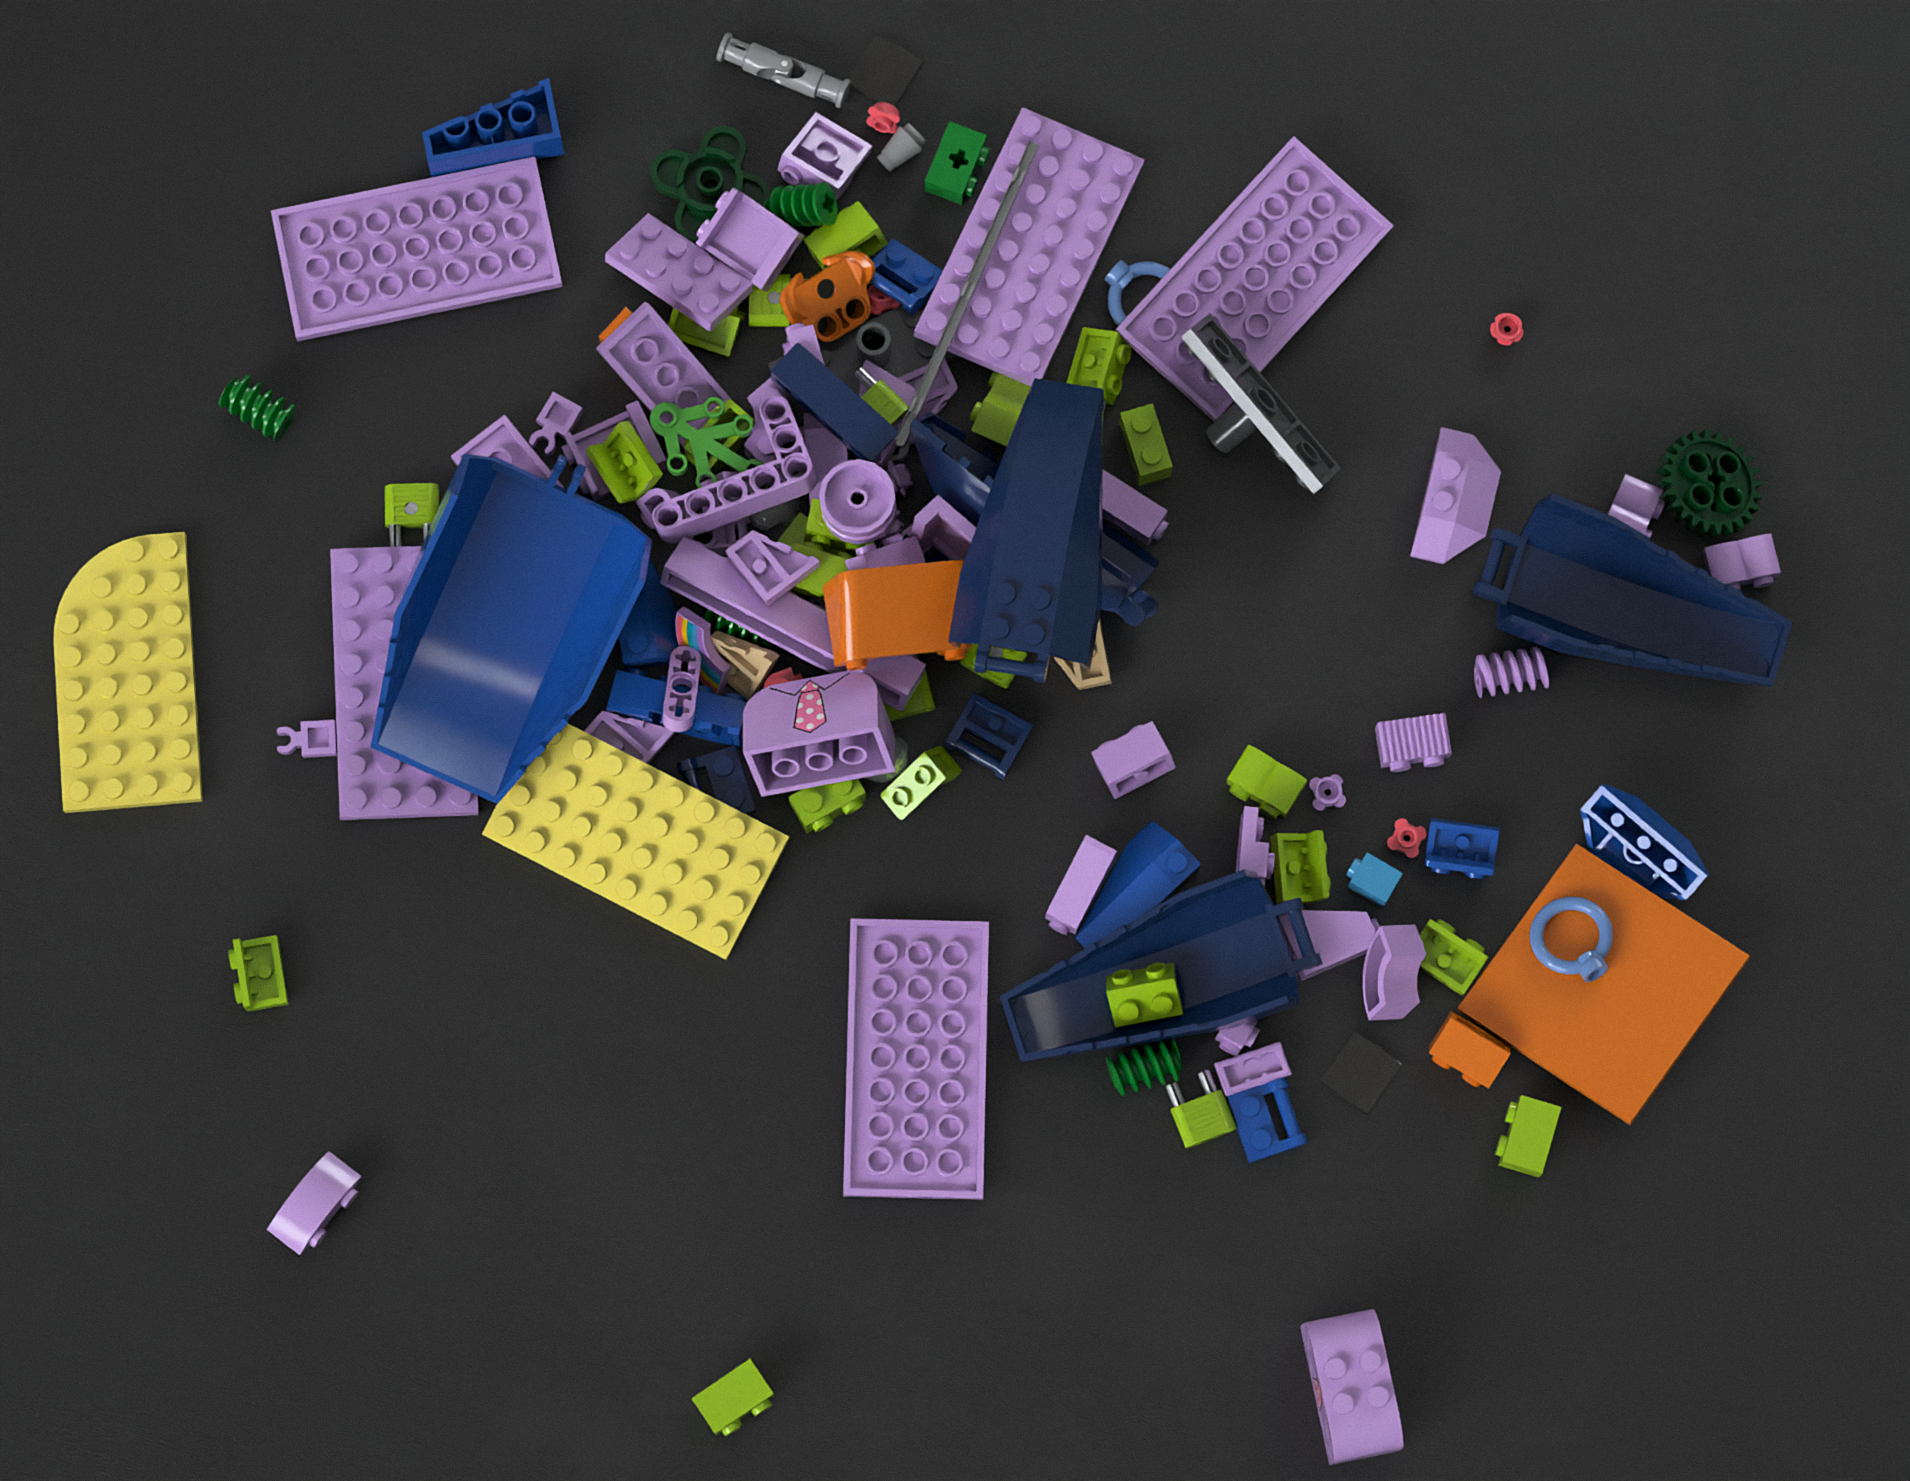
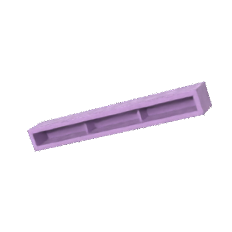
(785, 622)

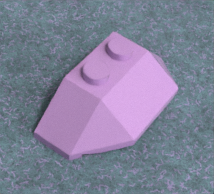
(1456, 498)

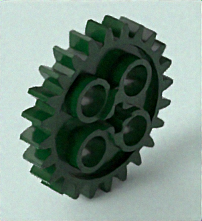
(1709, 483)

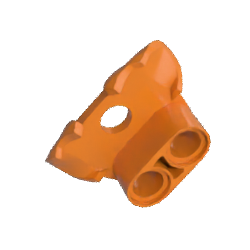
(850, 275)

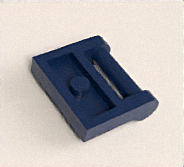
(994, 726)
(725, 777)

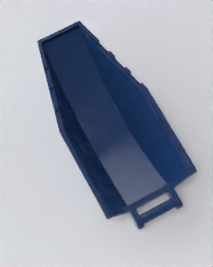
(964, 481)

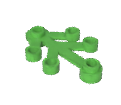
(700, 439)

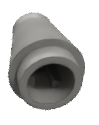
(901, 147)

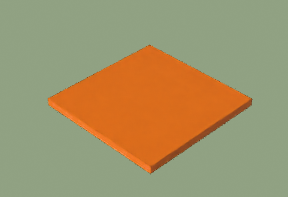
(1633, 1022)

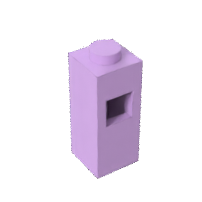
(1132, 510)

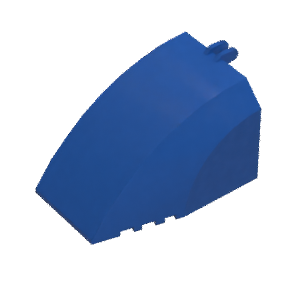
(504, 623)

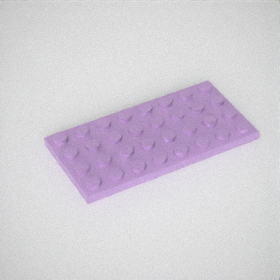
(416, 248)
(1041, 253)
(1257, 271)
(364, 603)
(916, 1059)

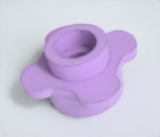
(1331, 783)

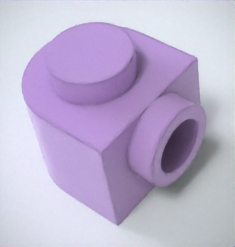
(650, 500)
(1235, 1038)

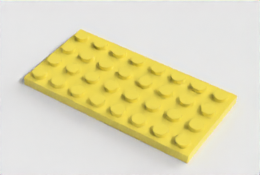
(639, 839)

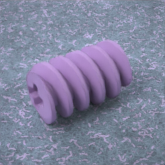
(1510, 671)

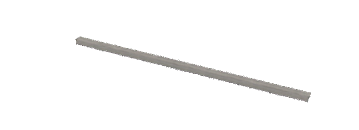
(966, 293)

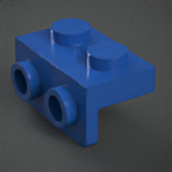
(1461, 848)

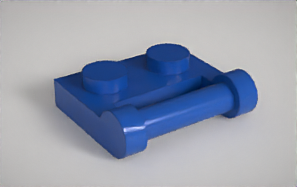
(907, 270)
(1256, 1125)

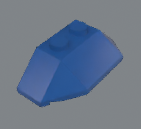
(1641, 844)

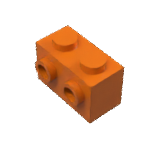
(1469, 1050)

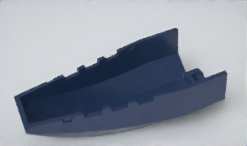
(1038, 543)
(1618, 598)
(1226, 960)

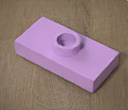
(1252, 1069)

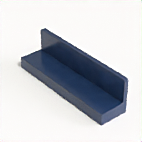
(833, 404)

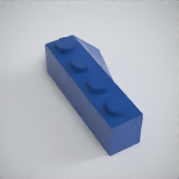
(642, 698)

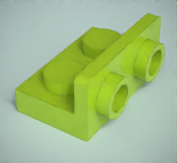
(719, 340)
(1100, 361)

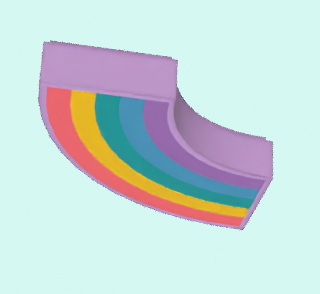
(695, 632)

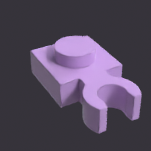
(556, 418)
(314, 739)

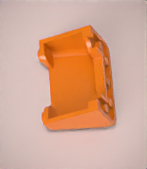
(892, 612)

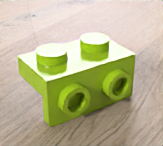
(625, 464)
(1300, 867)
(1450, 957)
(259, 973)
(1143, 994)

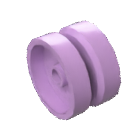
(858, 481)

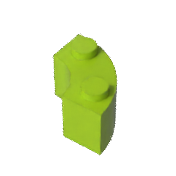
(1000, 409)

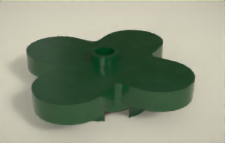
(687, 174)

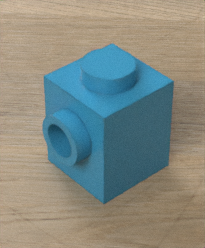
(1373, 879)

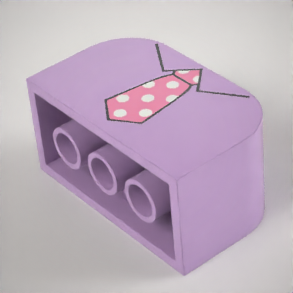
(817, 733)
(1352, 1386)

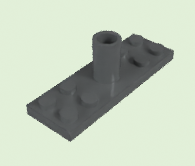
(897, 354)
(1256, 407)

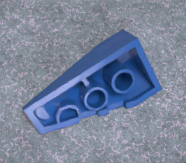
(650, 627)
(1145, 876)

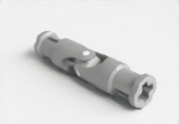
(771, 65)

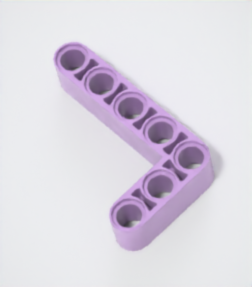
(745, 483)

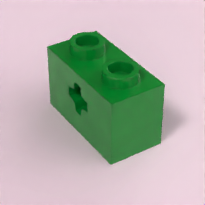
(956, 145)

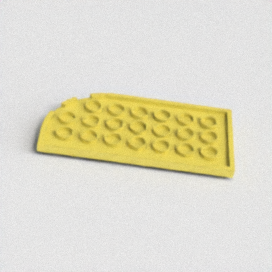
(128, 679)

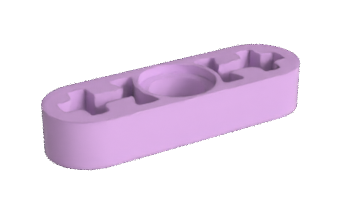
(688, 699)

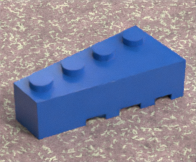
(497, 133)

